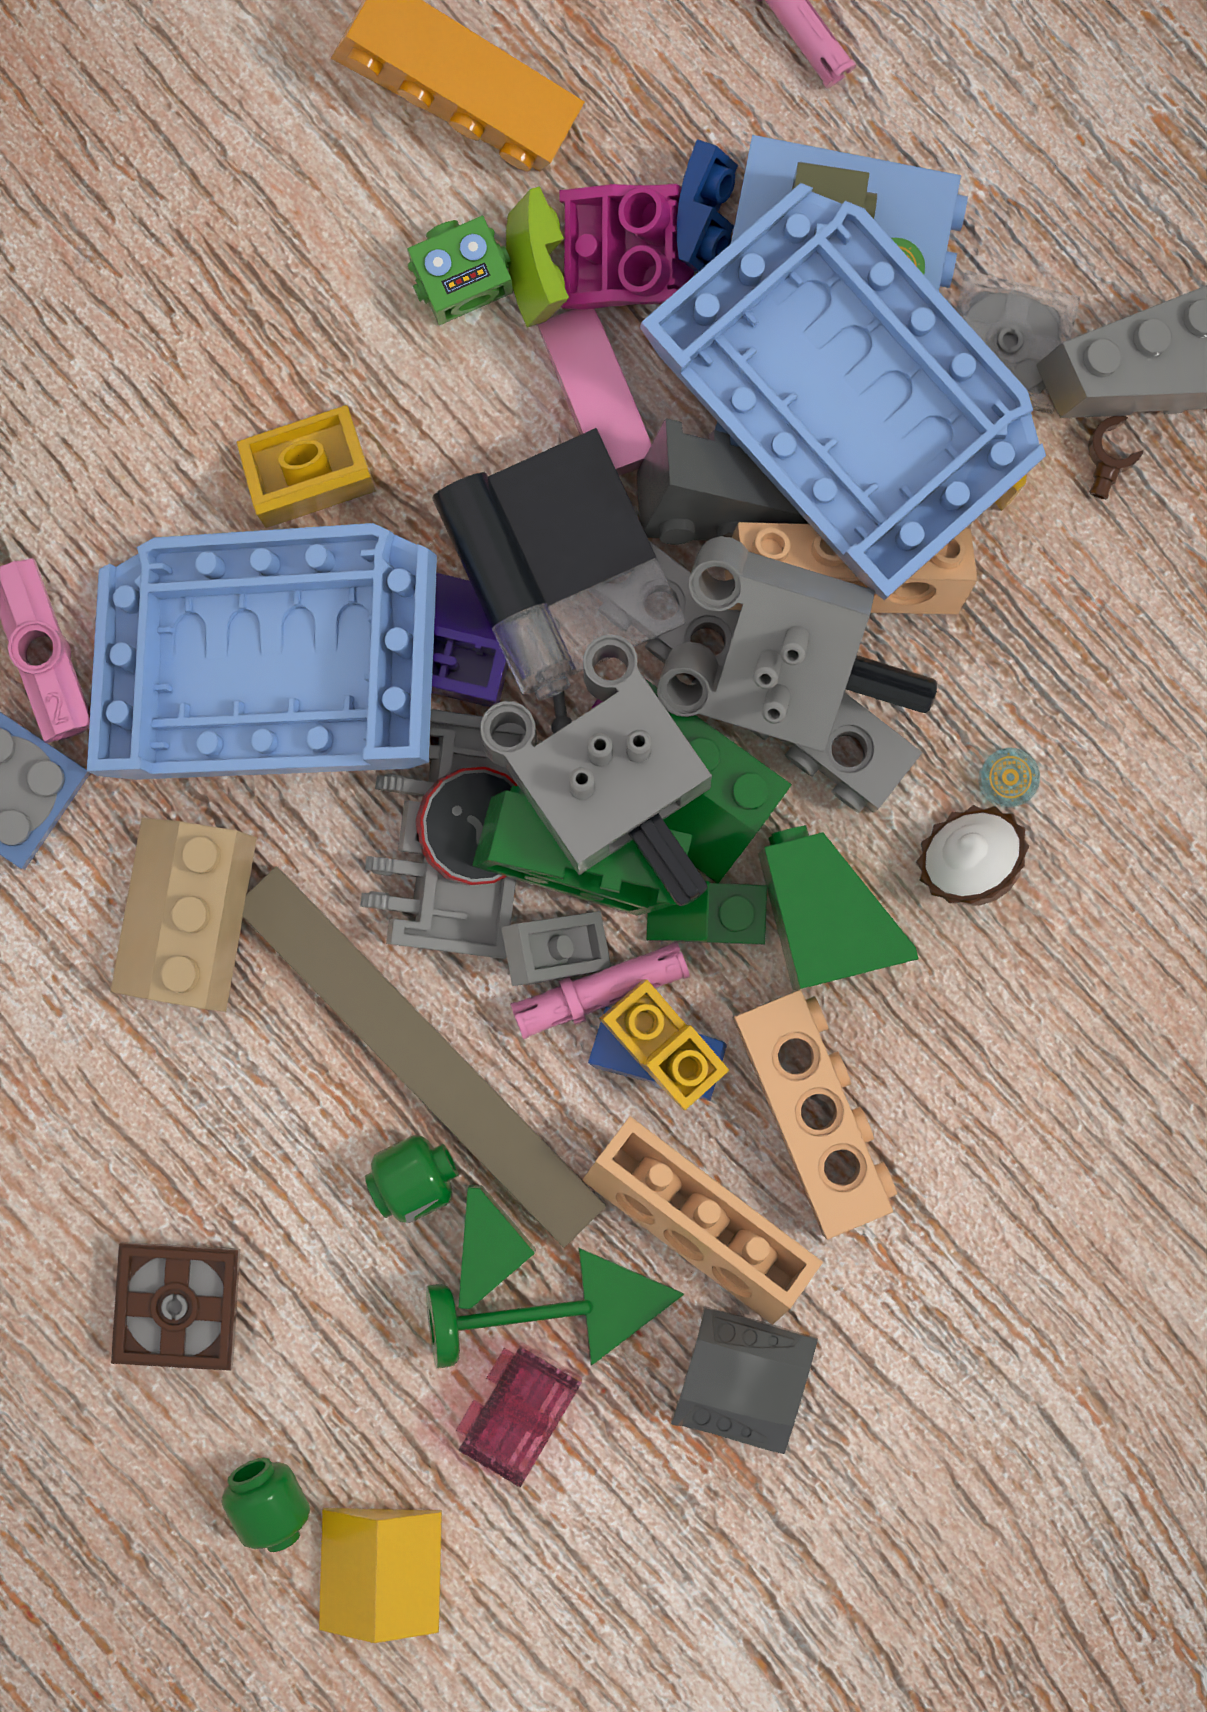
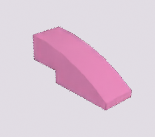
(596, 385)

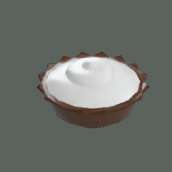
(973, 856)

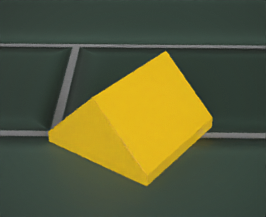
(305, 467)
(380, 1573)

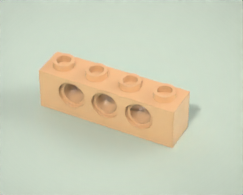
(934, 589)
(834, 1205)
(702, 1221)

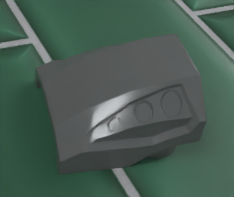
(745, 1380)

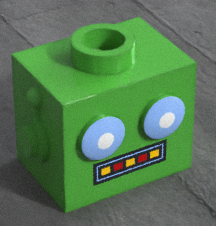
(459, 268)

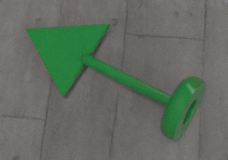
(614, 1307)

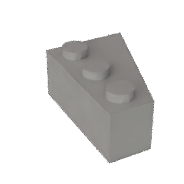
(1134, 363)

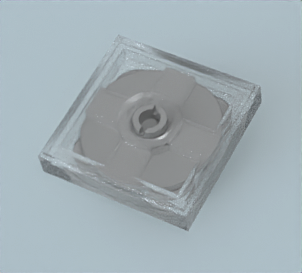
(1018, 325)

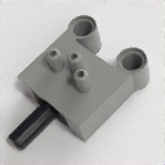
(787, 653)
(609, 772)

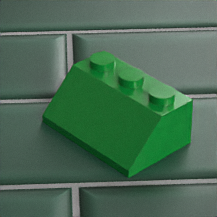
(735, 805)

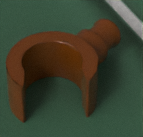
(1106, 466)

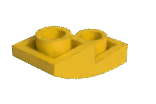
(664, 1044)

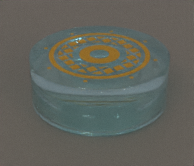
(1009, 777)

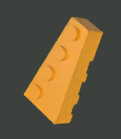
(459, 79)

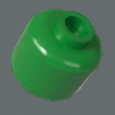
(411, 1179)
(265, 1505)

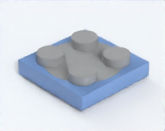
(34, 790)

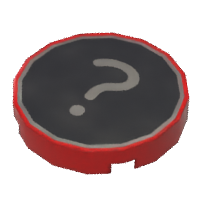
(453, 820)

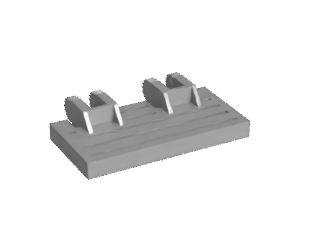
(447, 912)

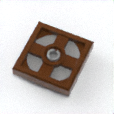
(175, 1306)

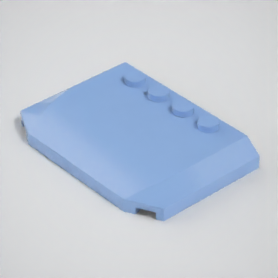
(849, 384)
(264, 655)

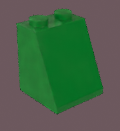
(826, 912)

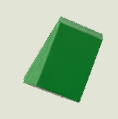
(490, 1247)

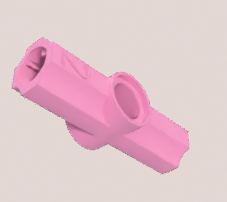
(54, 684)

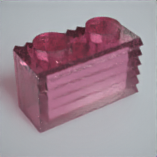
(519, 1412)

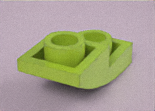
(530, 239)

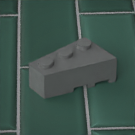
(704, 488)

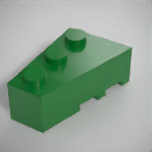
(522, 848)

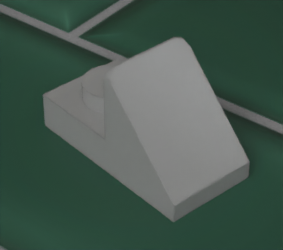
(555, 948)

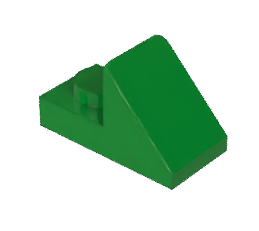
(718, 916)

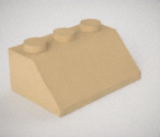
(183, 914)

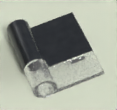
(557, 560)

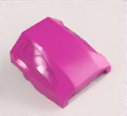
(621, 245)

